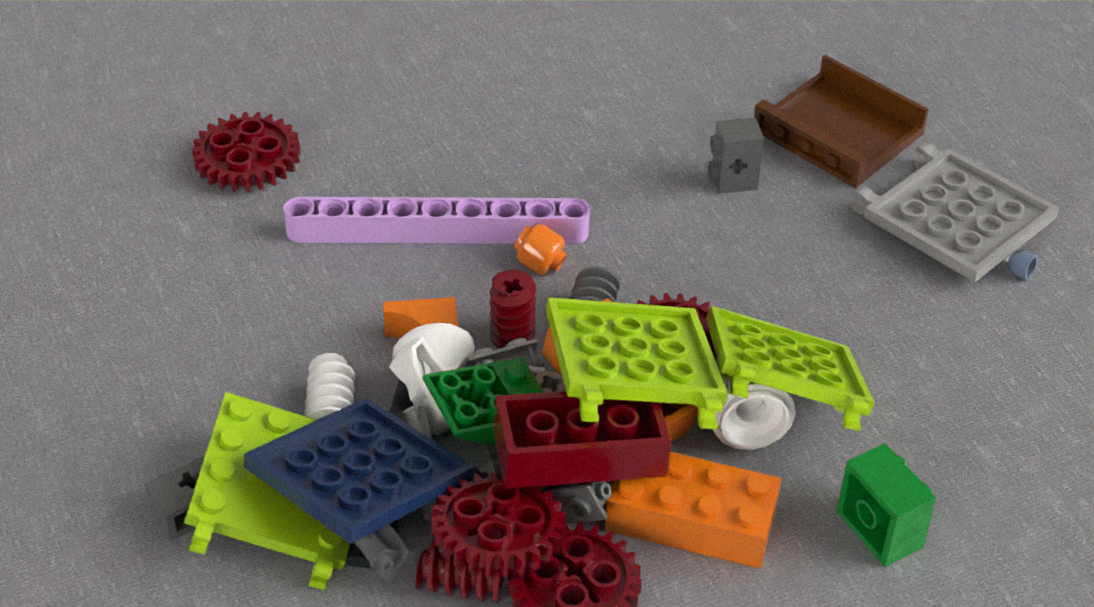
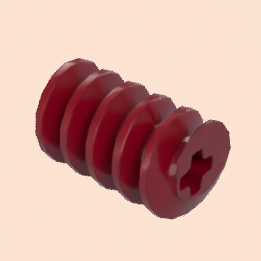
(512, 307)
(439, 570)

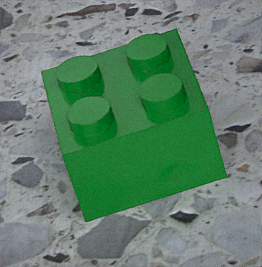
(885, 504)

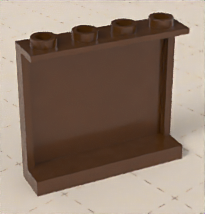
(843, 122)

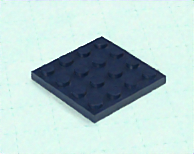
(358, 469)

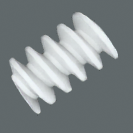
(328, 386)

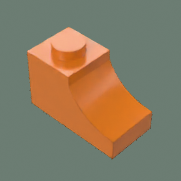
(408, 314)

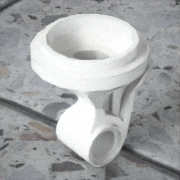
(427, 351)
(754, 420)

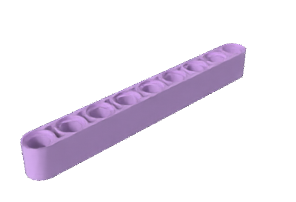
(431, 219)

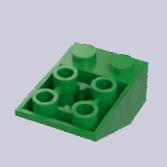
(469, 395)

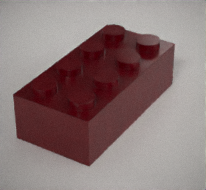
(549, 444)

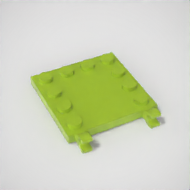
(635, 356)
(788, 362)
(245, 507)

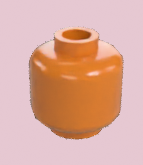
(540, 249)

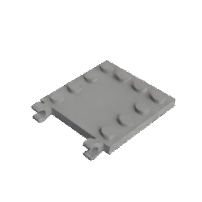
(957, 212)

